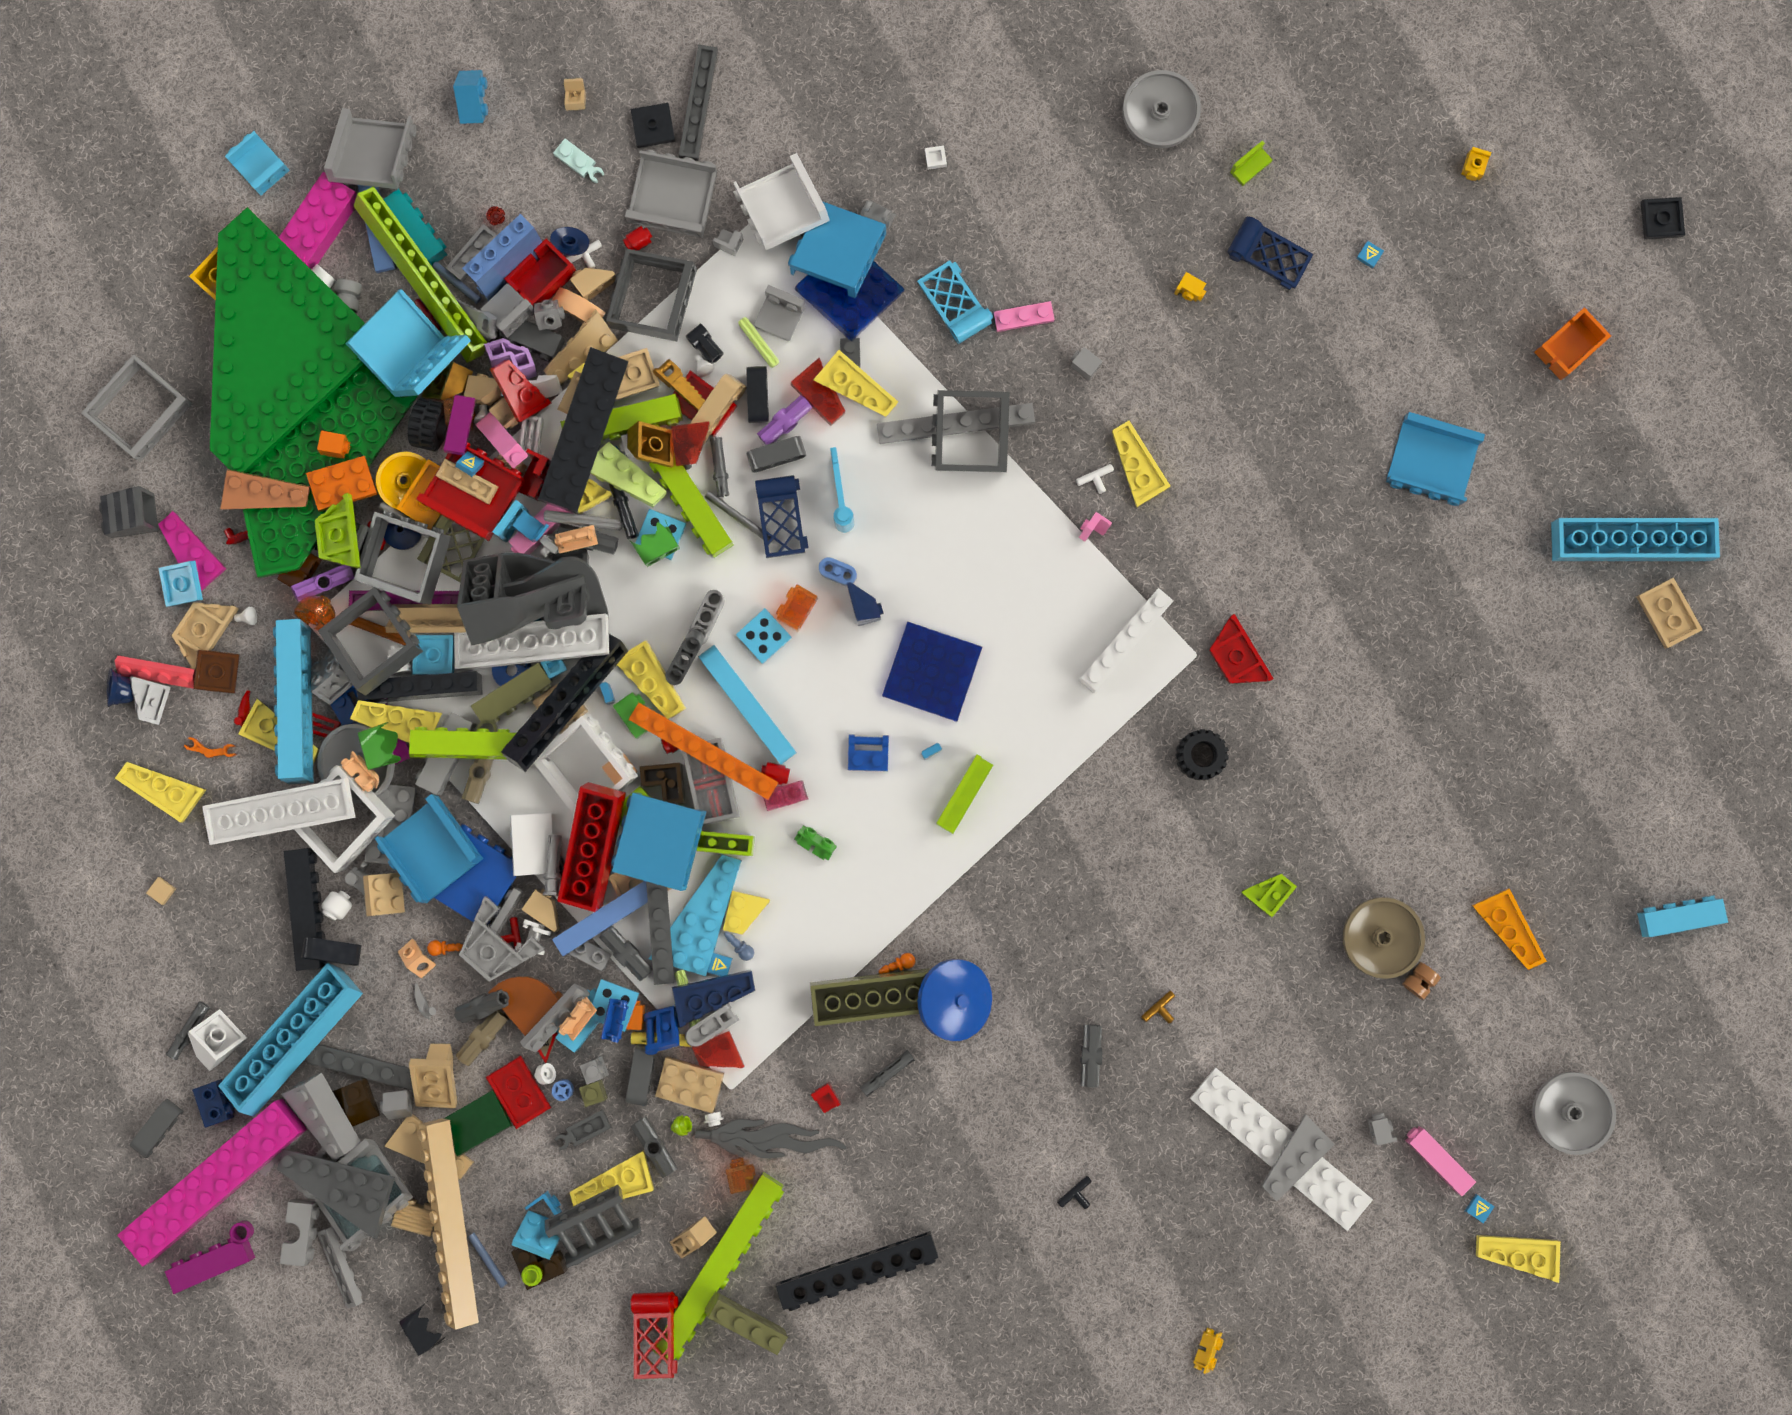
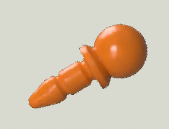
(436, 947)
(906, 961)

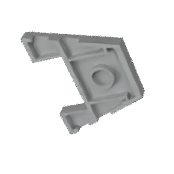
(488, 951)

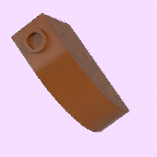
(527, 1001)

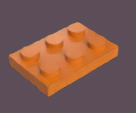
(336, 480)

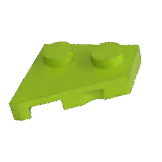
(1270, 893)

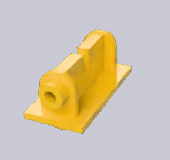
(1206, 1358)

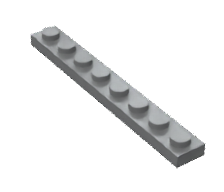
(953, 423)

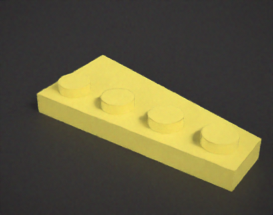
(851, 381)
(647, 673)
(400, 719)
(165, 792)
(631, 1175)

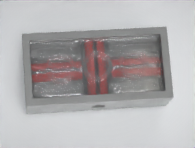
(711, 789)

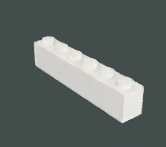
(1126, 640)

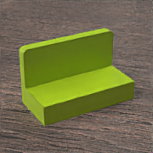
(1251, 164)

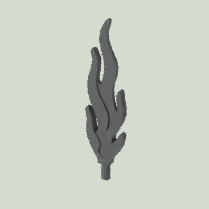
(759, 1141)

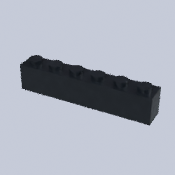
(425, 687)
(303, 902)

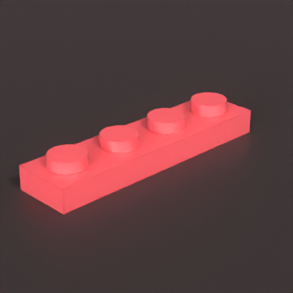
(155, 671)

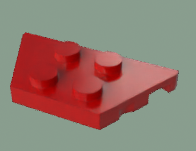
(1238, 656)

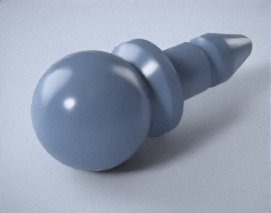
(744, 951)

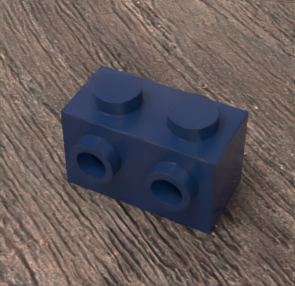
(213, 1104)

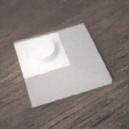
(215, 1039)

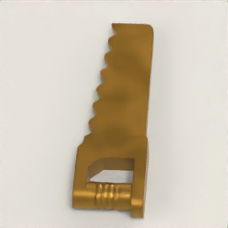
(679, 384)

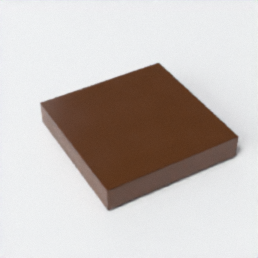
(216, 671)

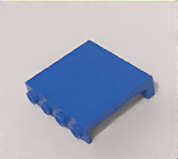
(488, 878)

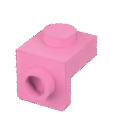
(1097, 523)

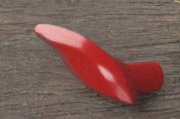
(234, 539)
(244, 709)

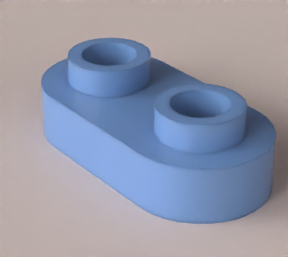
(838, 571)

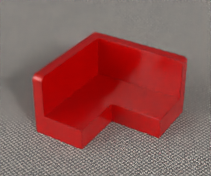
(535, 475)

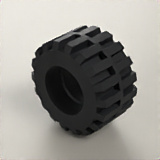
(427, 425)
(1219, 754)

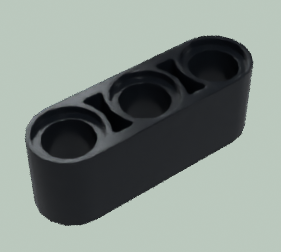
(757, 394)
(331, 951)

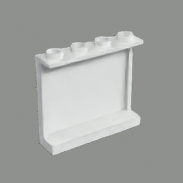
(782, 204)

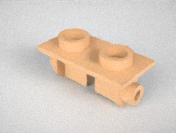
(576, 539)
(366, 777)
(579, 1018)

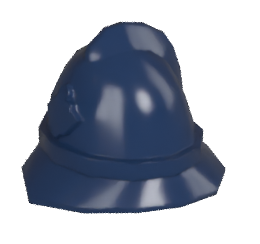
(118, 689)

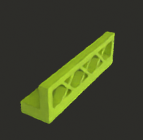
(964, 794)

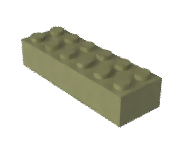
(866, 997)

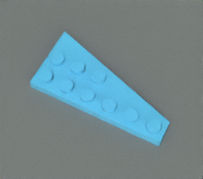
(700, 922)

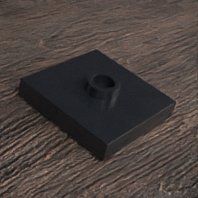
(652, 125)
(1662, 218)

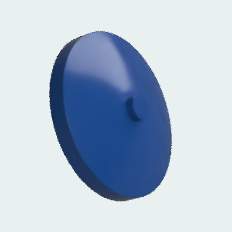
(954, 1000)

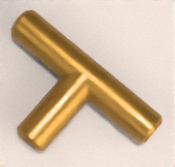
(1159, 1008)

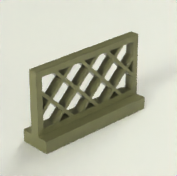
(446, 524)

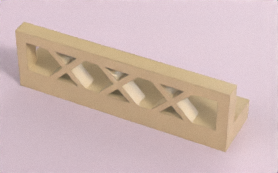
(429, 618)

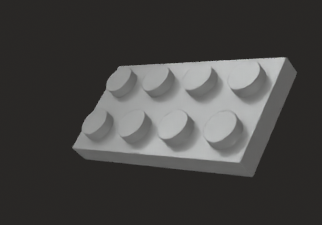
(401, 803)

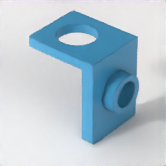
(529, 526)
(552, 1202)

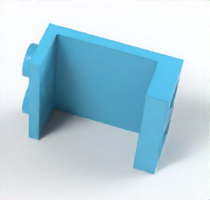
(257, 163)

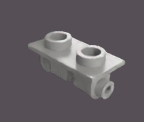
(591, 955)

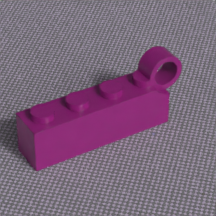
(212, 1263)

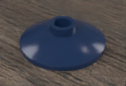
(570, 241)
(401, 540)

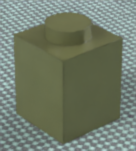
(593, 1093)

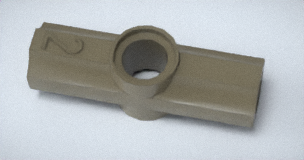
(475, 786)
(481, 1037)

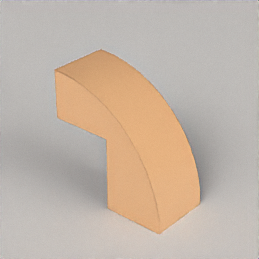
(576, 305)

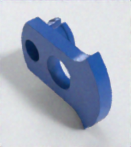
(500, 673)

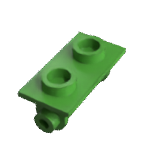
(823, 846)

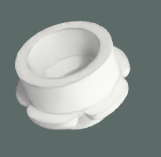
(713, 1119)

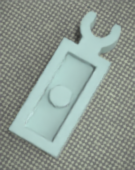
(577, 160)

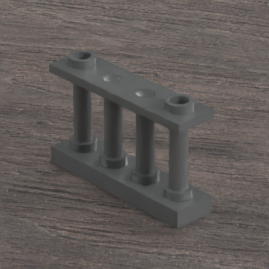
(592, 1208)

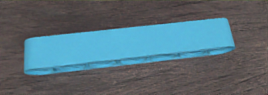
(747, 704)

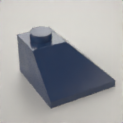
(864, 605)

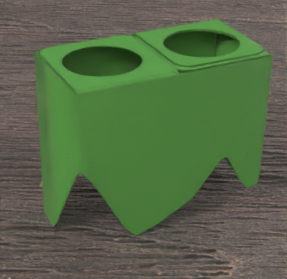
(657, 545)
(378, 746)

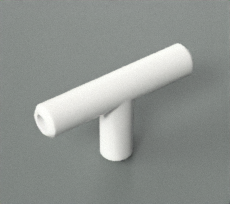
(586, 257)
(1095, 476)

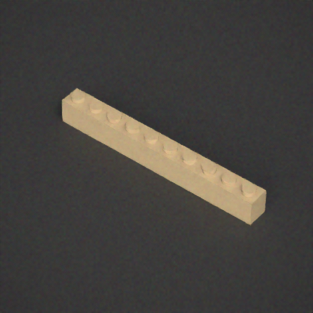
(448, 1223)

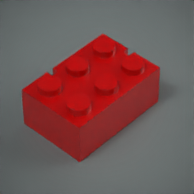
(543, 278)

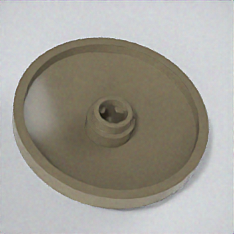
(1383, 937)

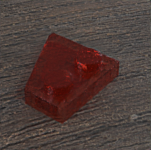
(688, 442)
(719, 1052)

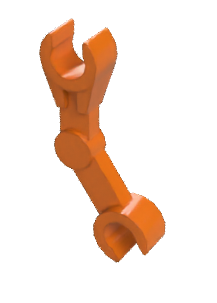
(209, 753)

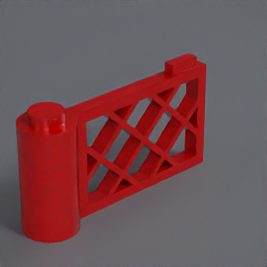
(657, 1306)

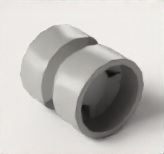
(348, 292)

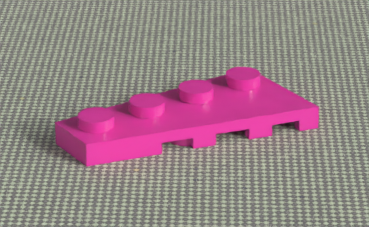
(189, 547)

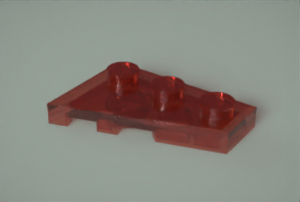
(821, 398)

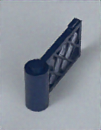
(1245, 244)
(777, 490)

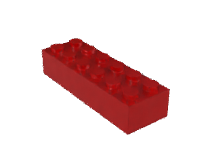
(591, 846)

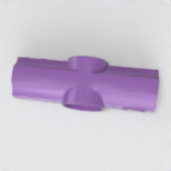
(784, 420)
(334, 578)

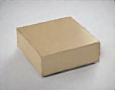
(161, 890)

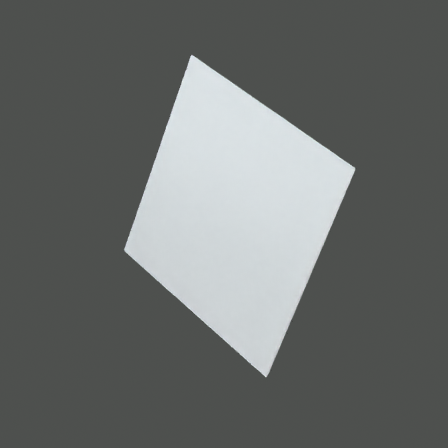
(934, 547)

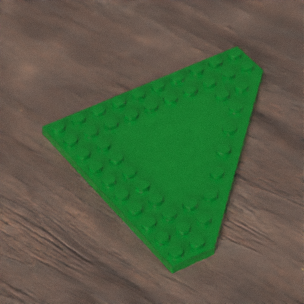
(274, 343)
(358, 409)

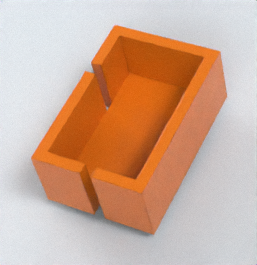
(1572, 343)

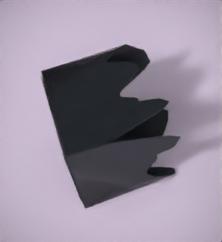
(417, 1334)

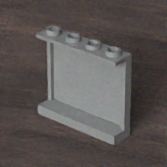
(369, 151)
(672, 193)

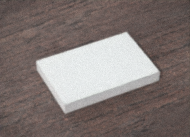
(530, 843)

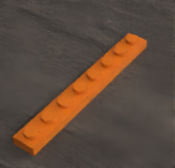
(703, 751)

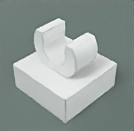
(549, 545)

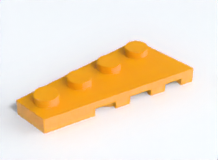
(1508, 922)

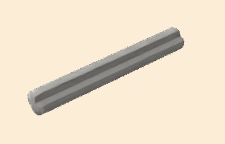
(582, 520)

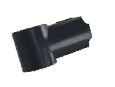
(702, 340)

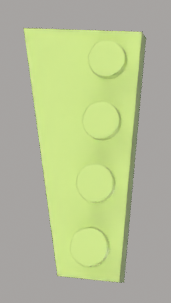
(624, 475)

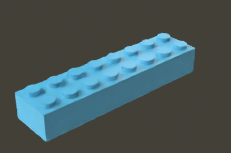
(1635, 539)
(294, 702)
(290, 1040)

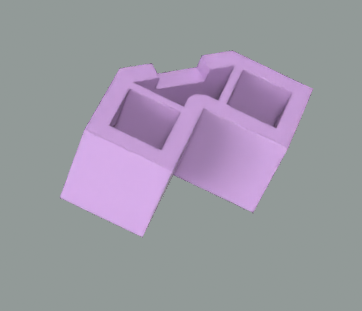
(502, 350)

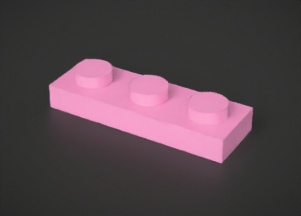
(1023, 316)

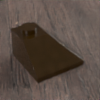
(357, 1102)

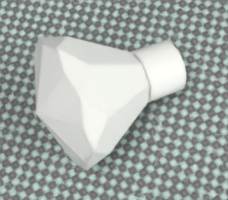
(703, 367)
(481, 414)
(248, 616)

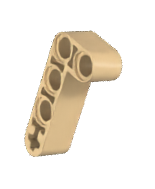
(719, 401)

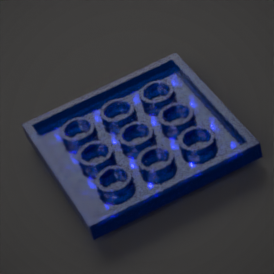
(849, 313)
(932, 671)

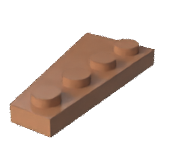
(255, 491)

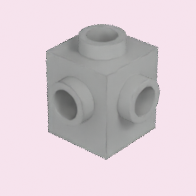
(548, 314)

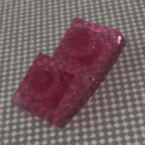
(786, 795)

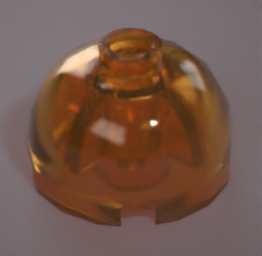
(315, 611)

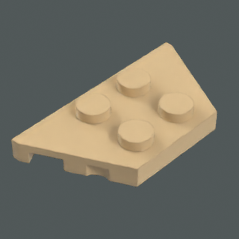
(202, 628)

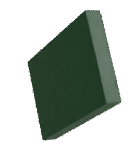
(477, 1123)

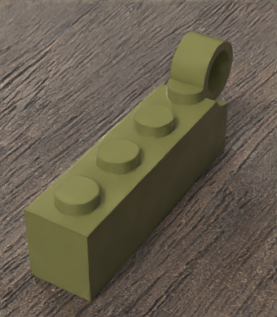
(510, 694)

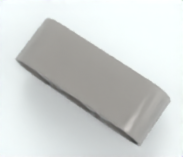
(707, 607)

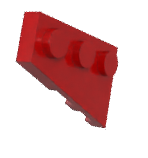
(518, 392)

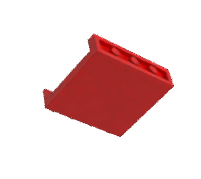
(466, 509)

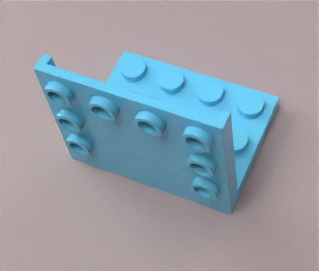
(404, 346)

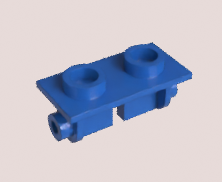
(615, 1015)

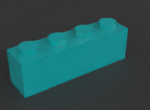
(412, 222)

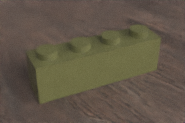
(746, 1323)

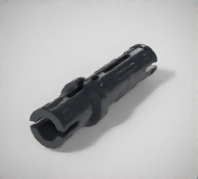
(626, 517)

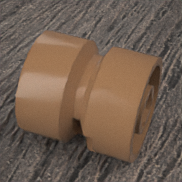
(1421, 981)

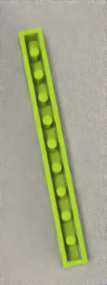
(418, 271)
(722, 1261)

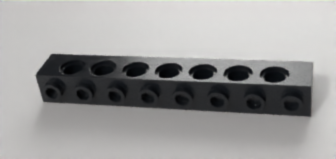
(561, 705)
(791, 1301)

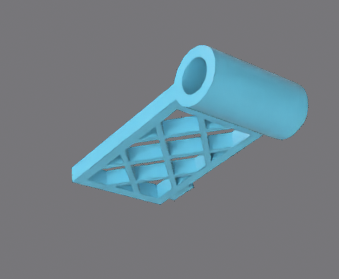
(971, 320)
(843, 515)

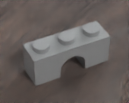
(303, 1214)

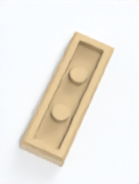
(473, 485)

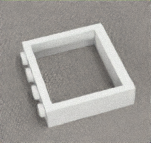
(603, 741)
(383, 817)

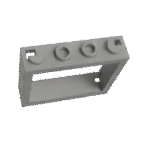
(157, 430)

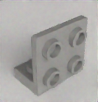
(509, 309)
(780, 313)
(329, 679)

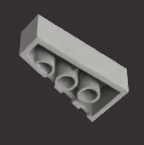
(322, 1115)

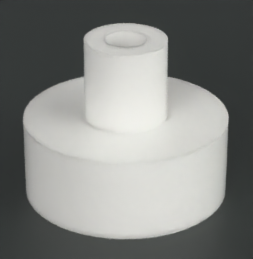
(545, 1074)

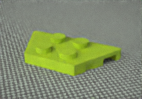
(337, 534)

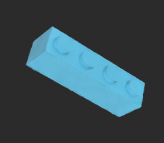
(1682, 917)

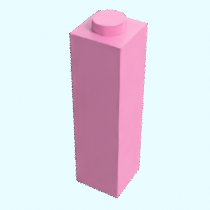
(501, 440)
(523, 545)
(1440, 1160)

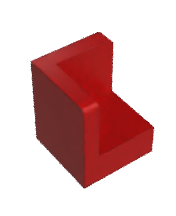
(826, 1097)

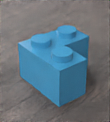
(469, 95)

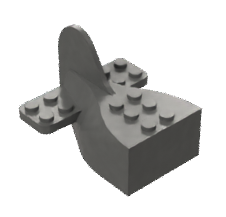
(515, 589)

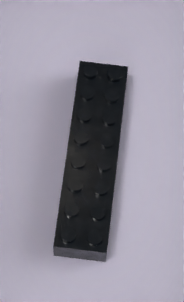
(583, 430)

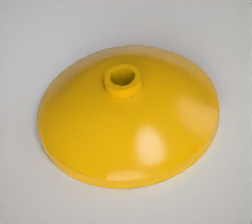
(391, 470)

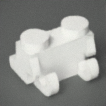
(536, 931)

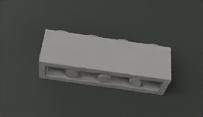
(439, 770)

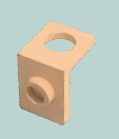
(413, 956)

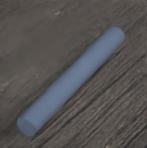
(456, 282)
(487, 1260)

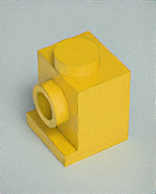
(1479, 157)
(1191, 288)

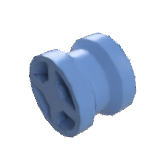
(559, 1092)

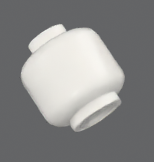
(336, 905)

